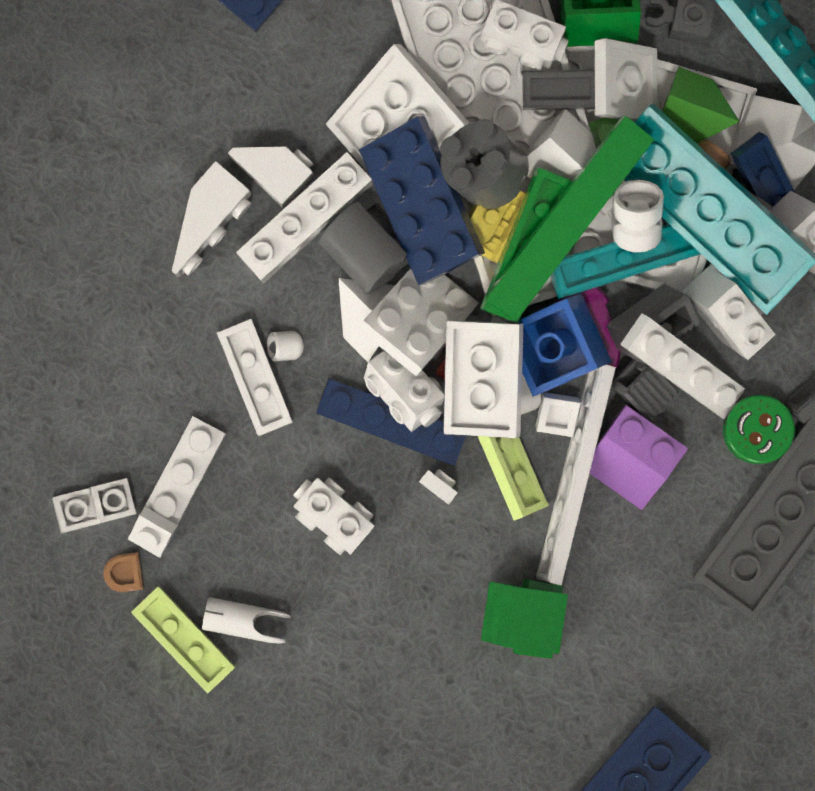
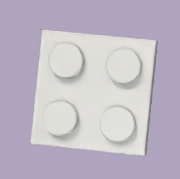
(624, 79)

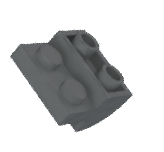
(365, 244)

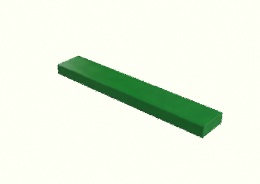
(569, 218)

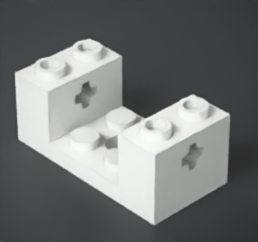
(727, 308)

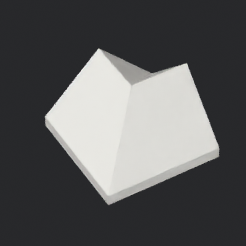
(788, 130)

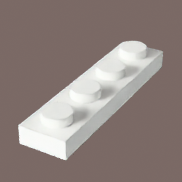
(682, 366)

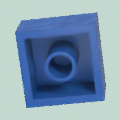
(560, 345)

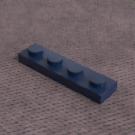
(374, 417)

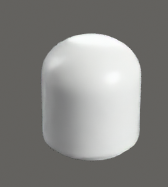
(288, 345)

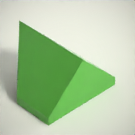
(697, 106)

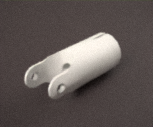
(237, 619)

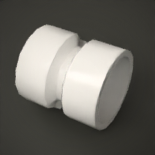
(638, 215)

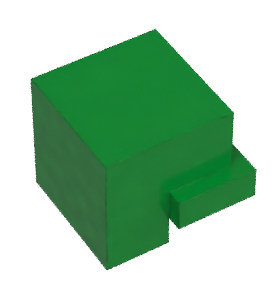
(525, 617)

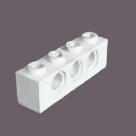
(305, 217)

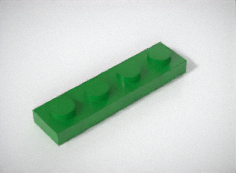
(539, 199)

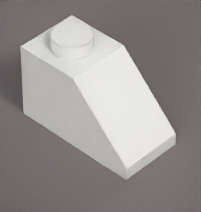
(275, 170)

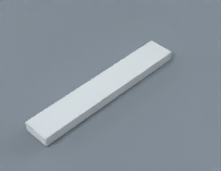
(575, 475)

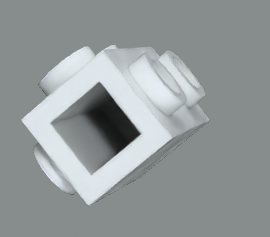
(523, 35)
(410, 397)
(323, 507)

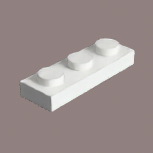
(254, 377)
(185, 470)

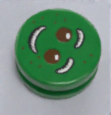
(758, 429)

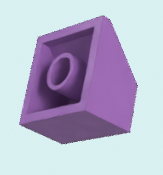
(635, 457)

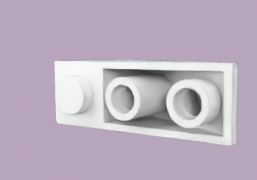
(210, 206)

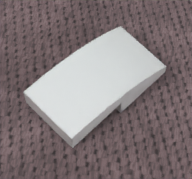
(94, 505)

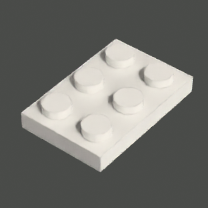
(414, 319)
(483, 378)

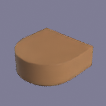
(124, 573)

